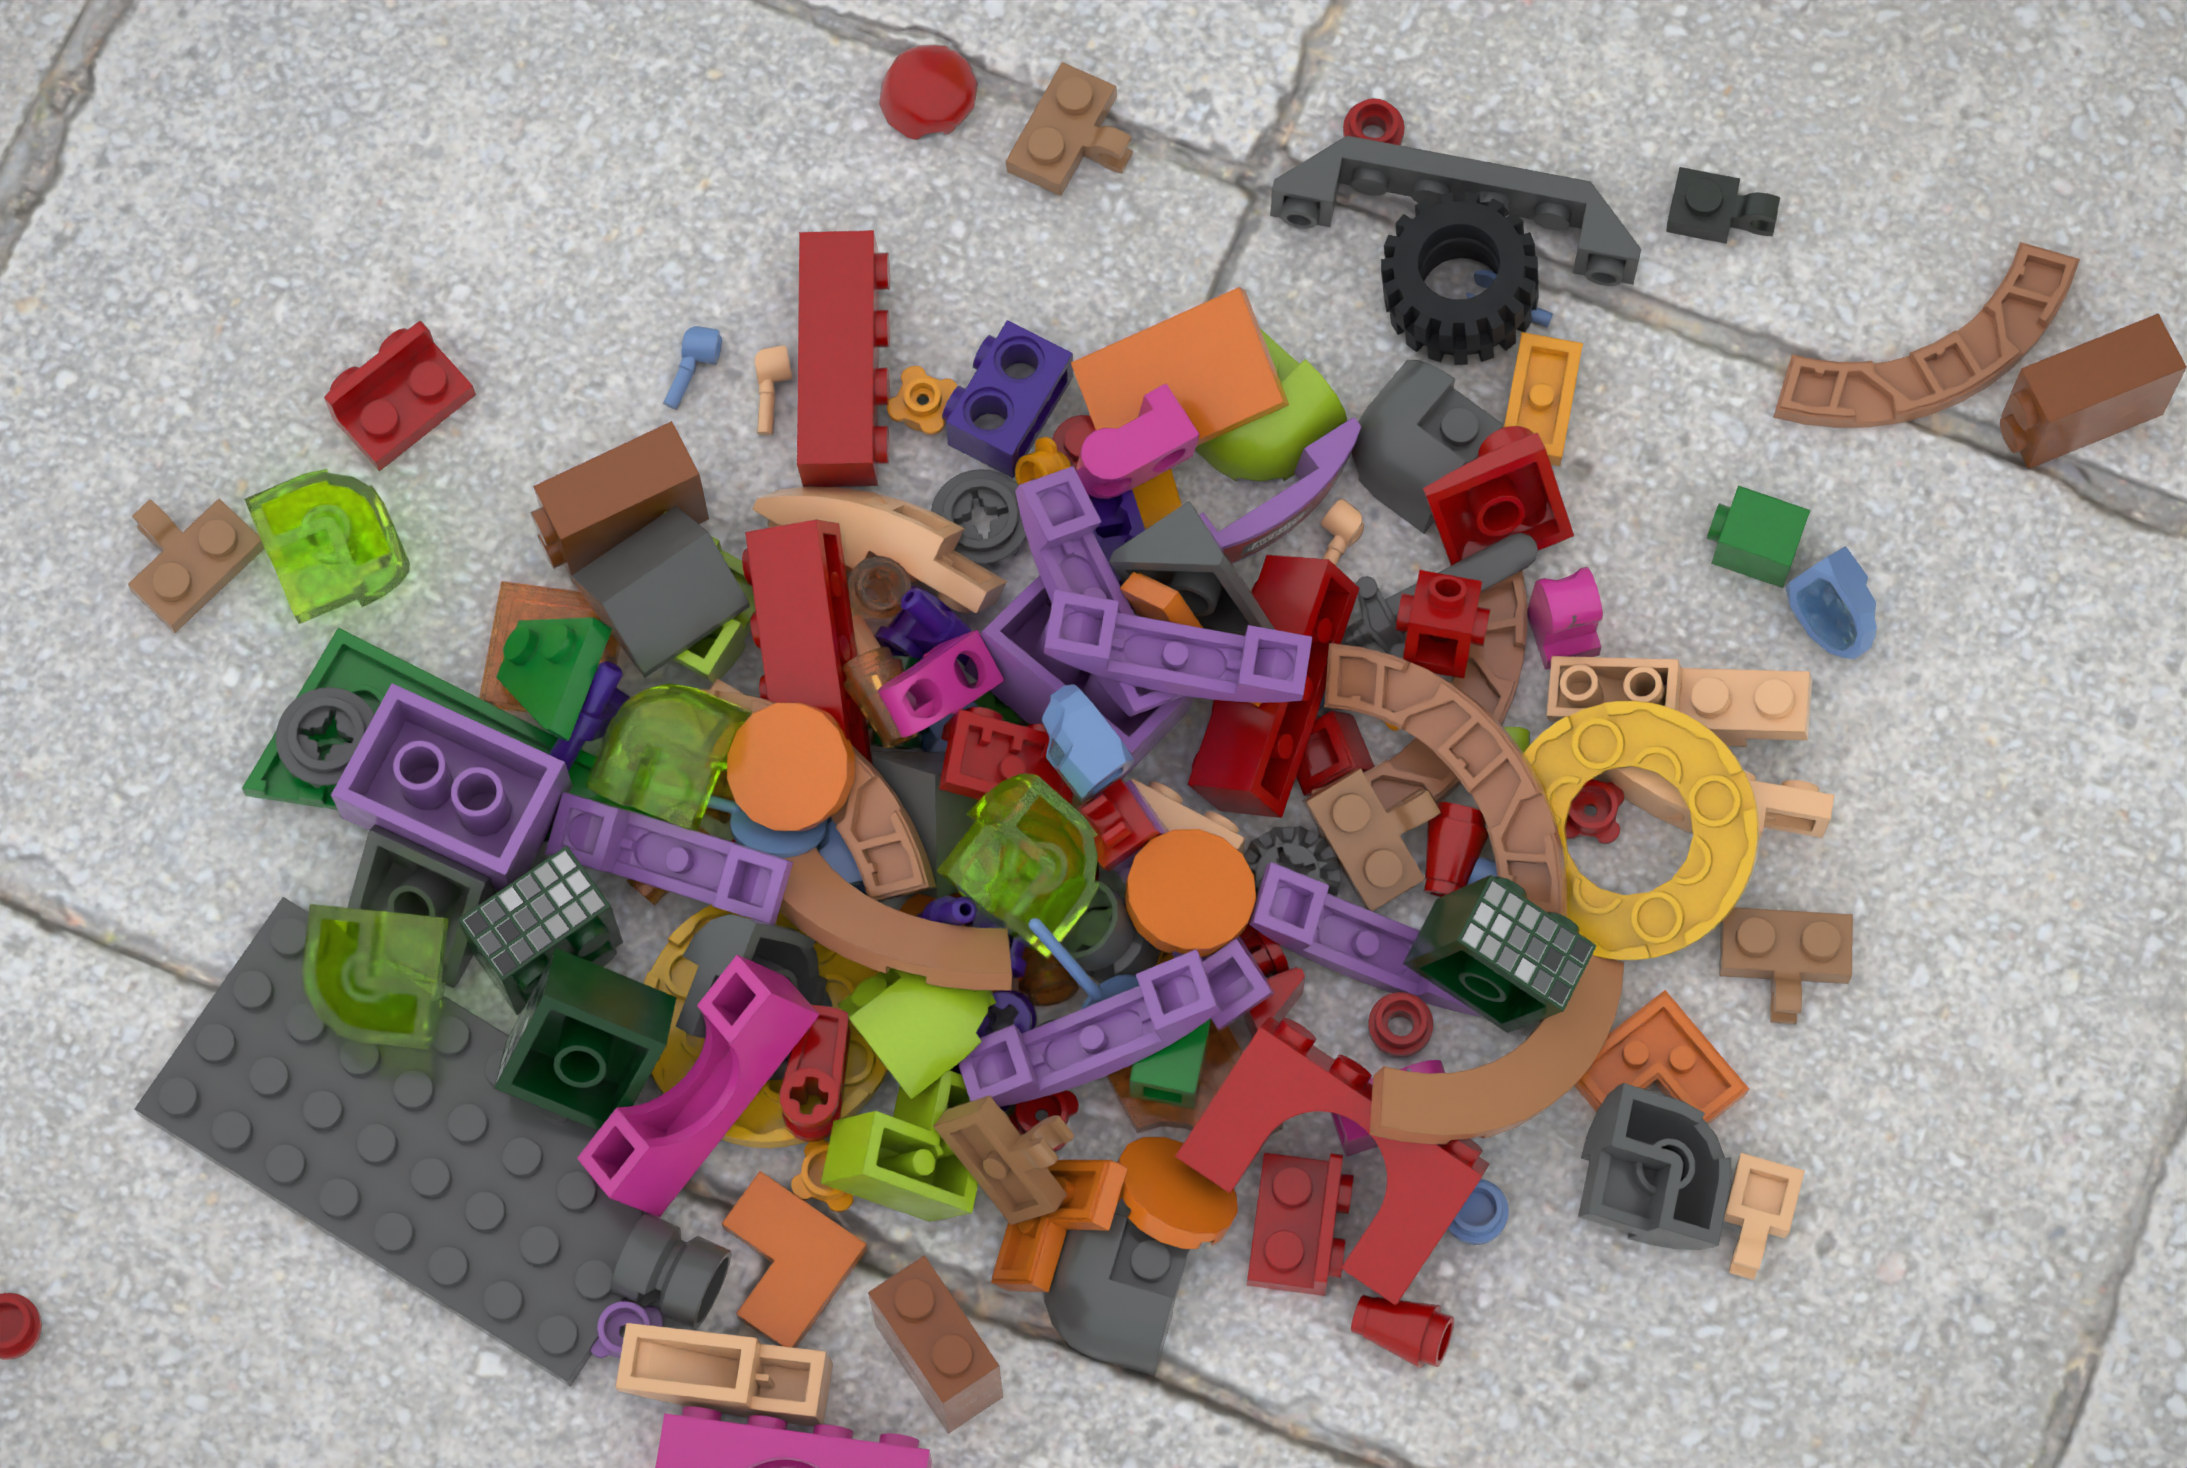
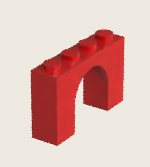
(1289, 1076)

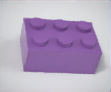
(1030, 676)
(452, 786)

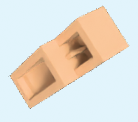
(725, 1373)

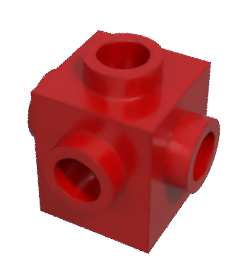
(1442, 622)

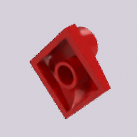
(1499, 495)

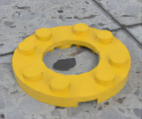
(1720, 811)
(762, 1120)

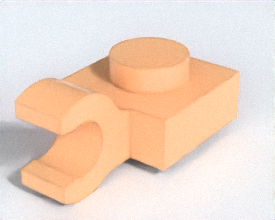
(1763, 1204)

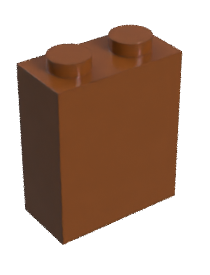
(2092, 391)
(615, 496)
(936, 1344)

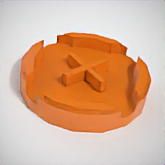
(790, 767)
(1190, 892)
(1171, 1197)

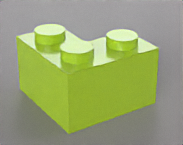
(903, 1157)

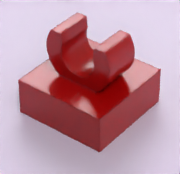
(1119, 822)

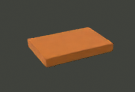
(1207, 358)

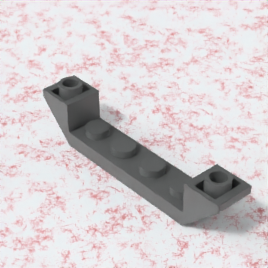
(1555, 202)

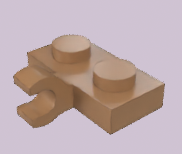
(1067, 129)
(192, 562)
(1368, 836)
(1786, 950)
(1003, 1161)

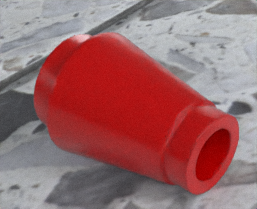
(1453, 847)
(1408, 1330)

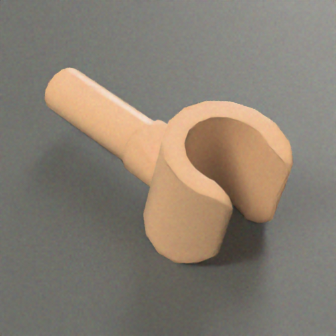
(771, 367)
(1345, 525)

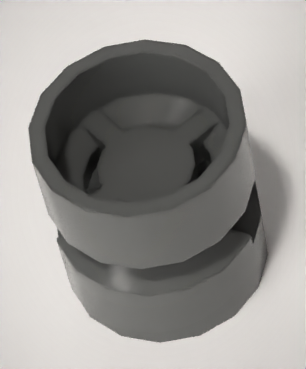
(1107, 940)
(672, 1271)

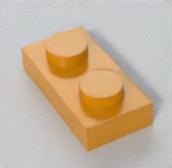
(1544, 389)

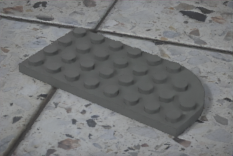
(401, 1153)

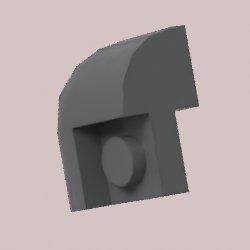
(1415, 436)
(761, 942)
(1655, 1171)
(1116, 1294)

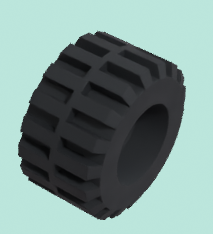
(1450, 233)

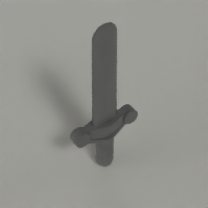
(1381, 614)

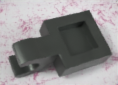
(1709, 205)

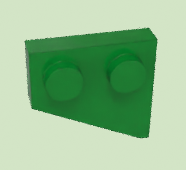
(552, 667)

